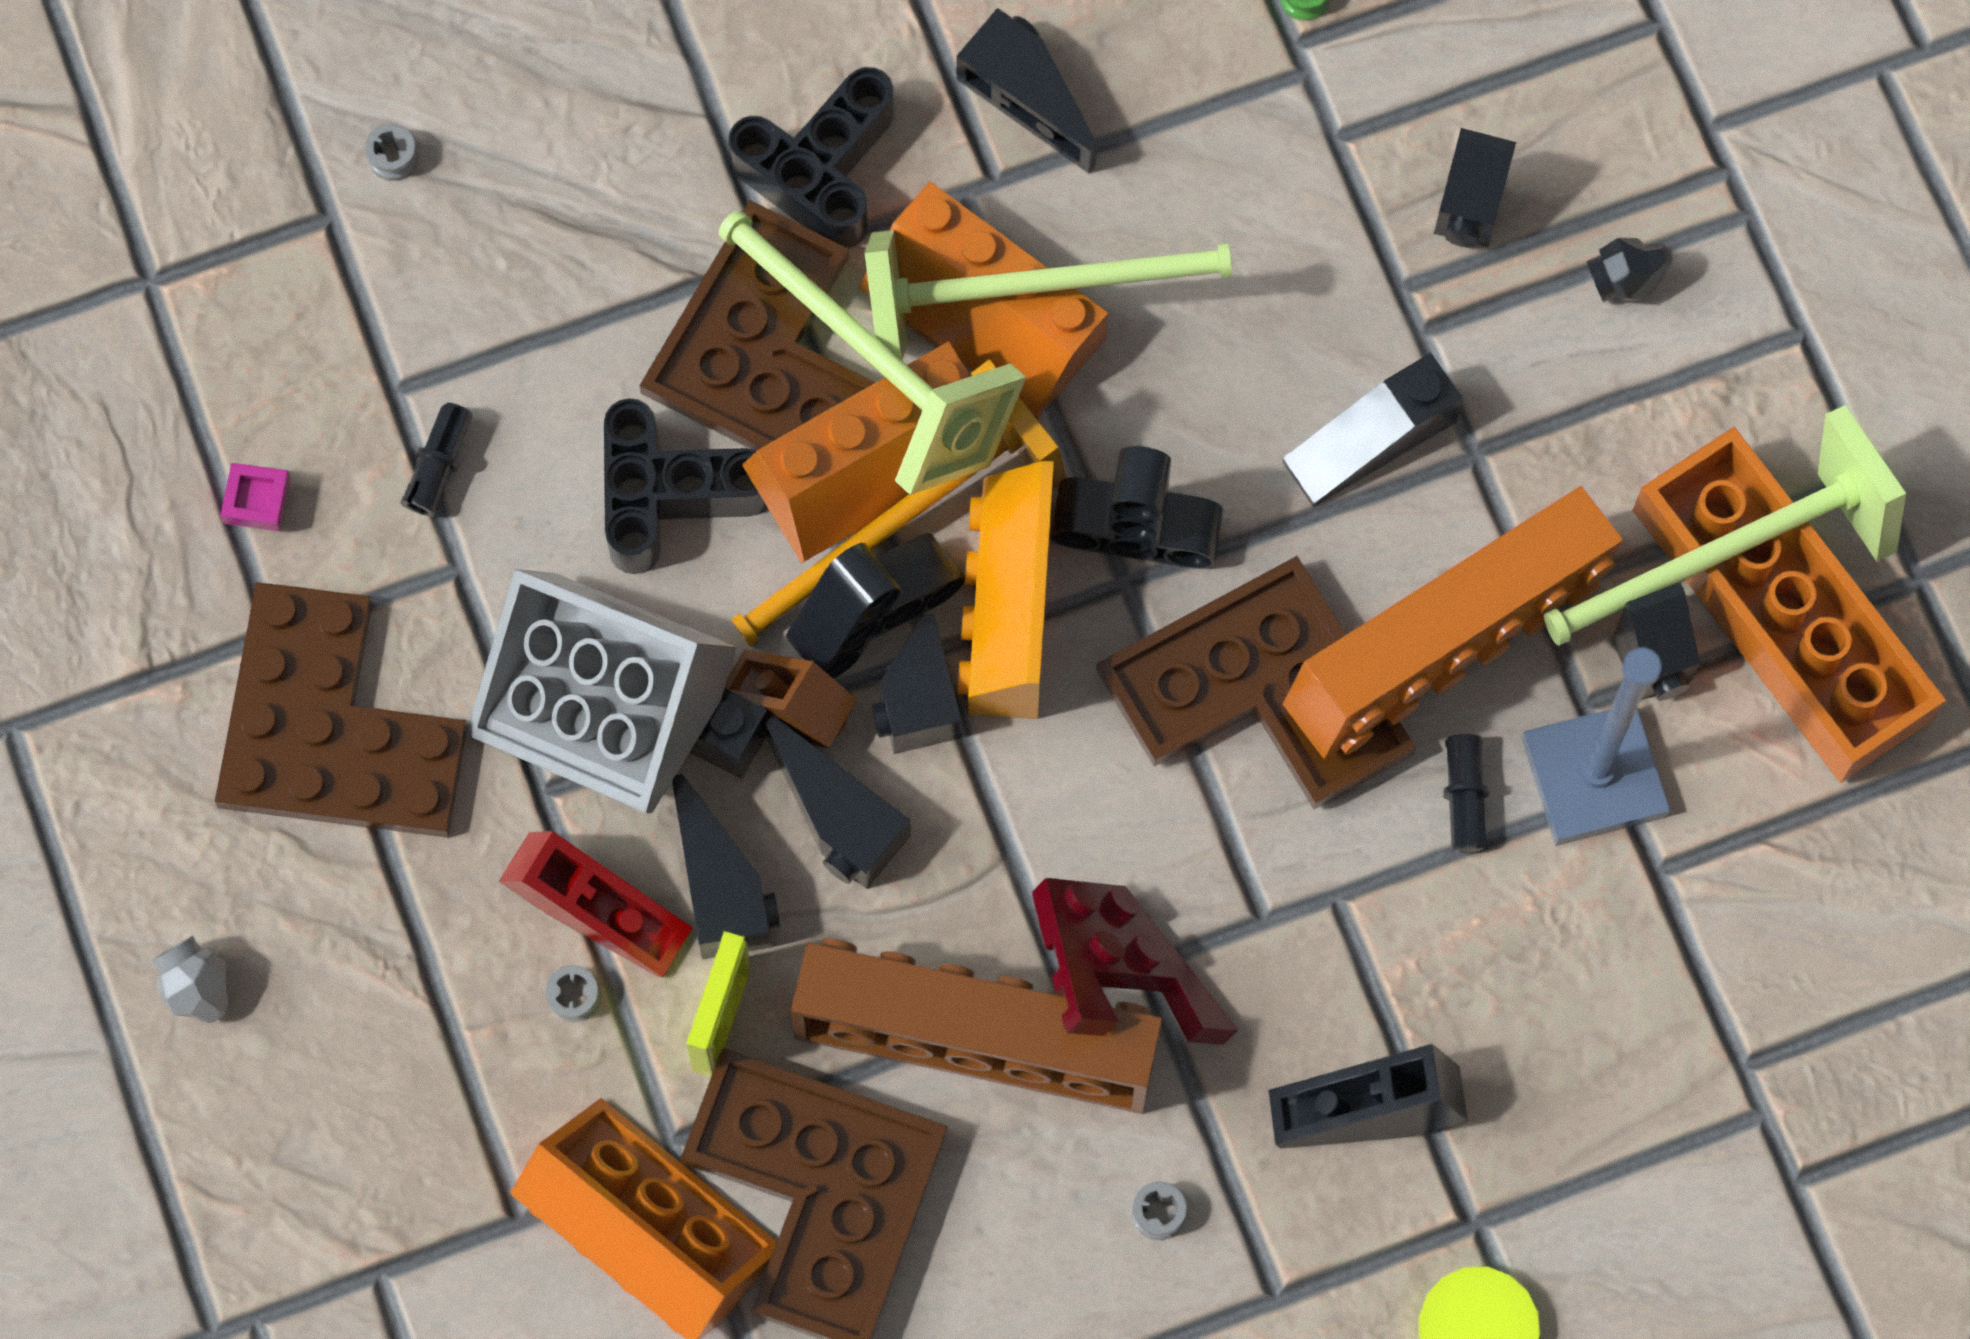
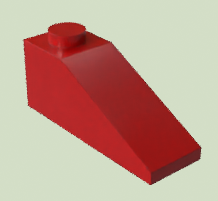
(594, 901)

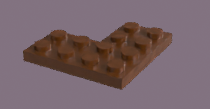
(737, 342)
(1242, 661)
(304, 745)
(851, 1180)

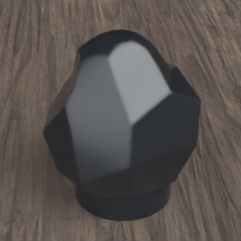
(1629, 269)

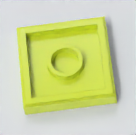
(719, 1003)

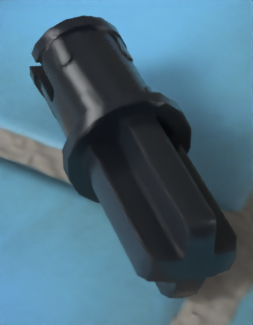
(437, 460)
(1466, 792)

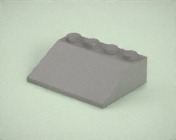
(597, 688)

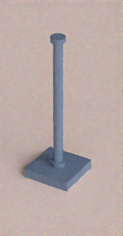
(1598, 767)

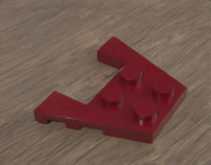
(1113, 943)

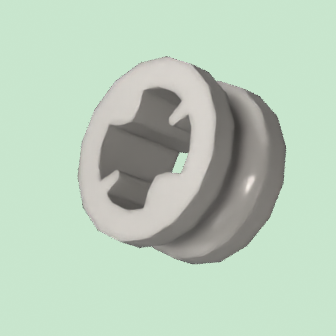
(378, 162)
(591, 991)
(1164, 1193)

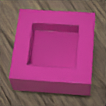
(255, 497)

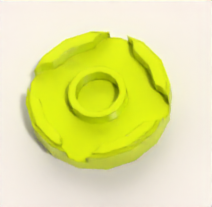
(1478, 1306)

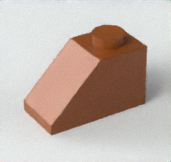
(794, 693)

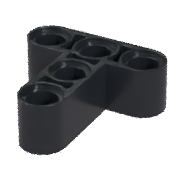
(821, 164)
(660, 497)
(1138, 514)
(869, 596)

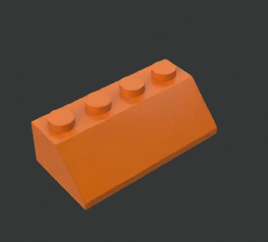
(1038, 333)
(844, 463)
(644, 1219)

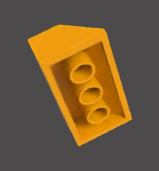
(1009, 594)

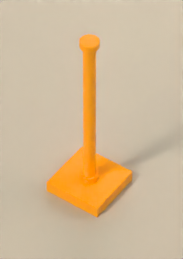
(1020, 435)

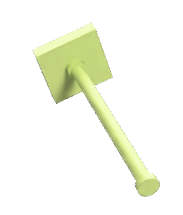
(894, 295)
(957, 421)
(1854, 481)

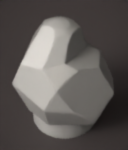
(192, 981)

